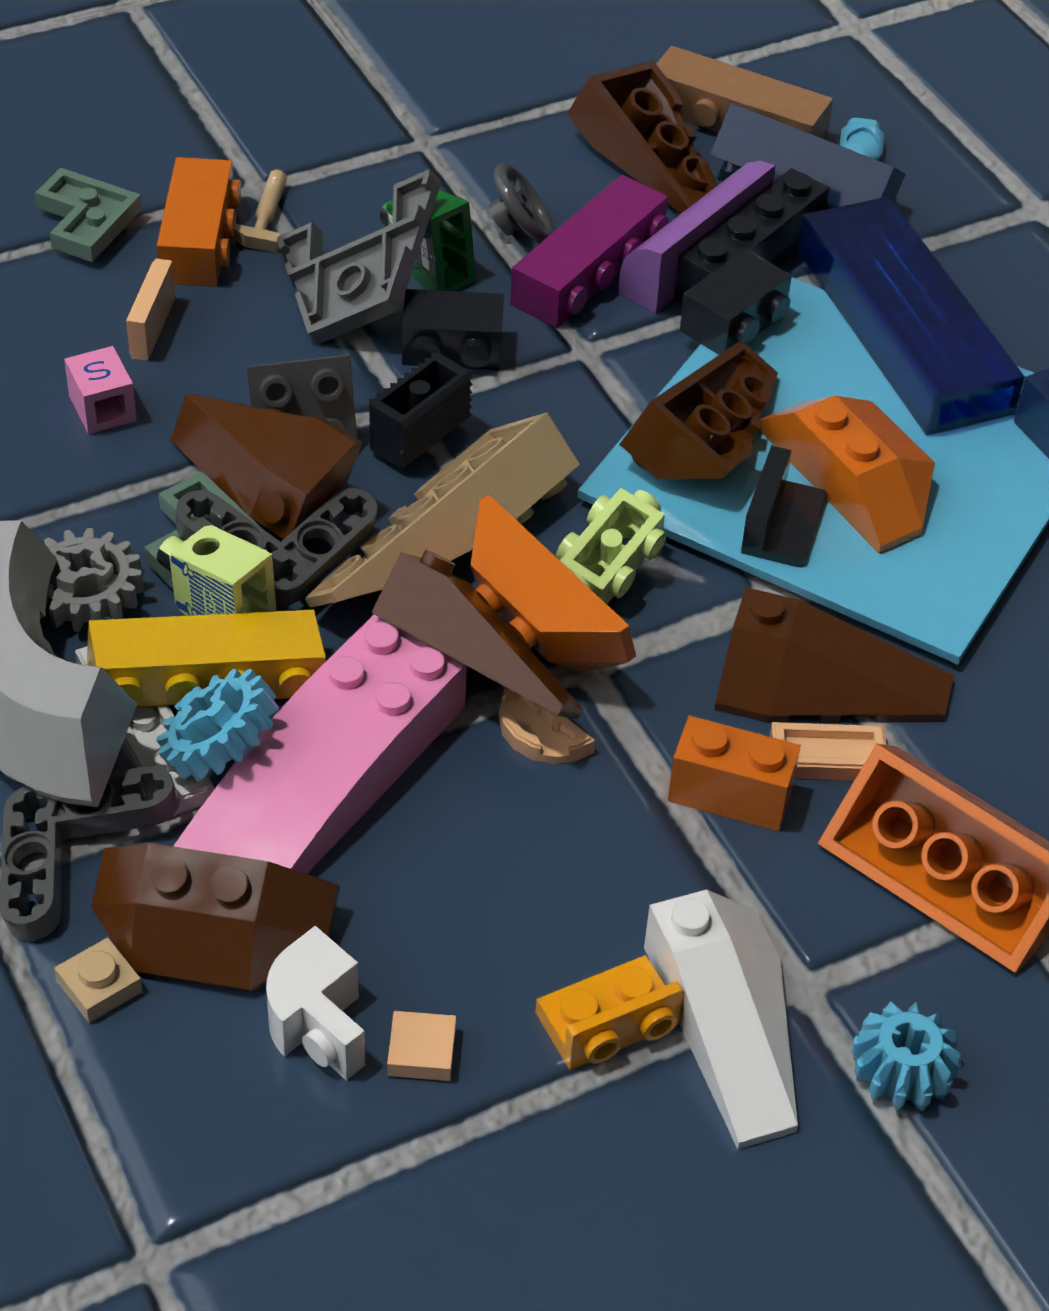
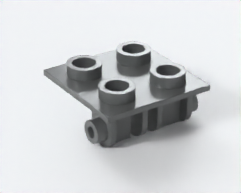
(307, 387)

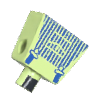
(218, 573)

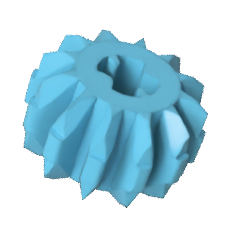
(906, 1056)

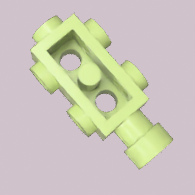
(601, 548)

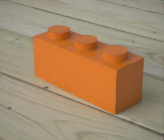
(199, 220)

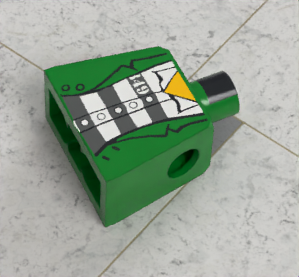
(447, 247)

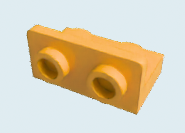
(610, 1012)

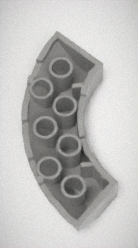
(56, 716)

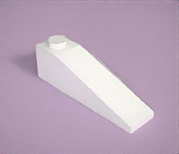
(729, 1008)

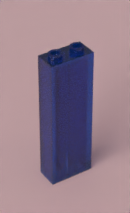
(910, 316)

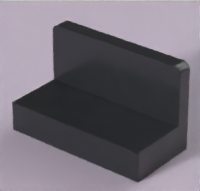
(781, 514)

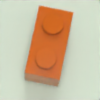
(733, 773)

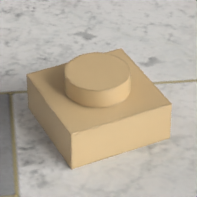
(98, 980)

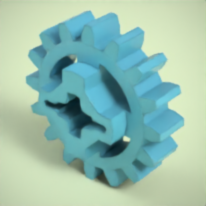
(217, 724)

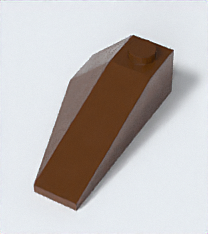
(638, 126)
(266, 459)
(809, 663)

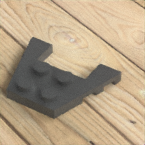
(366, 275)

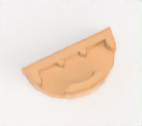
(540, 732)

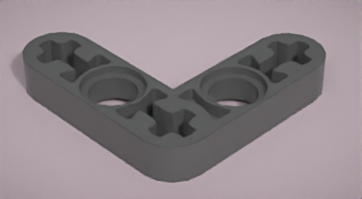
(289, 554)
(59, 822)

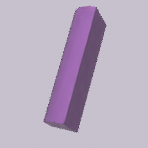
(651, 269)

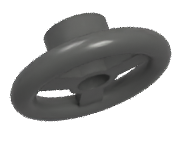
(519, 206)

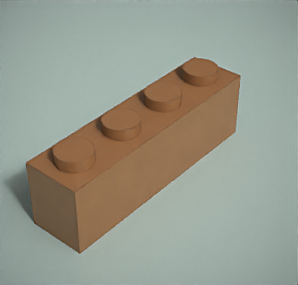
(711, 86)

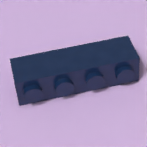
(850, 175)

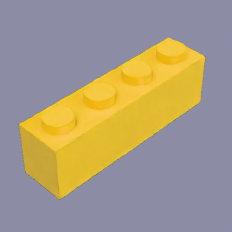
(169, 656)

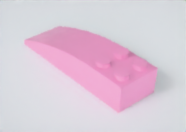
(332, 750)

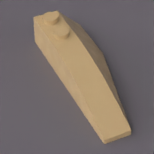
(508, 462)

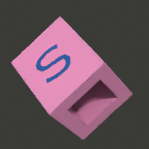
(100, 390)

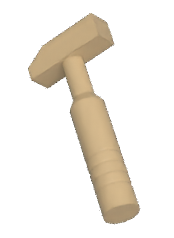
(257, 236)

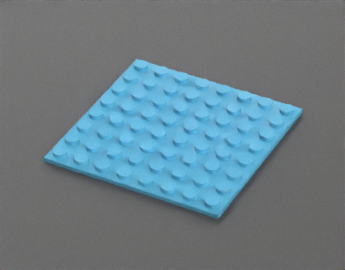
(979, 517)

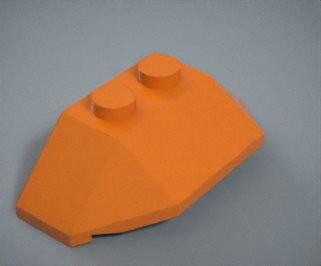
(861, 462)
(542, 597)

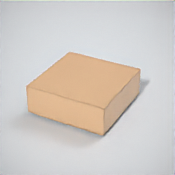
(421, 1046)

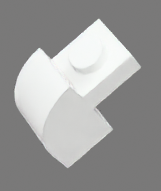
(307, 999)

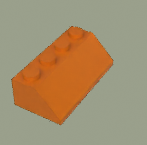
(946, 854)

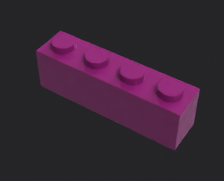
(586, 251)

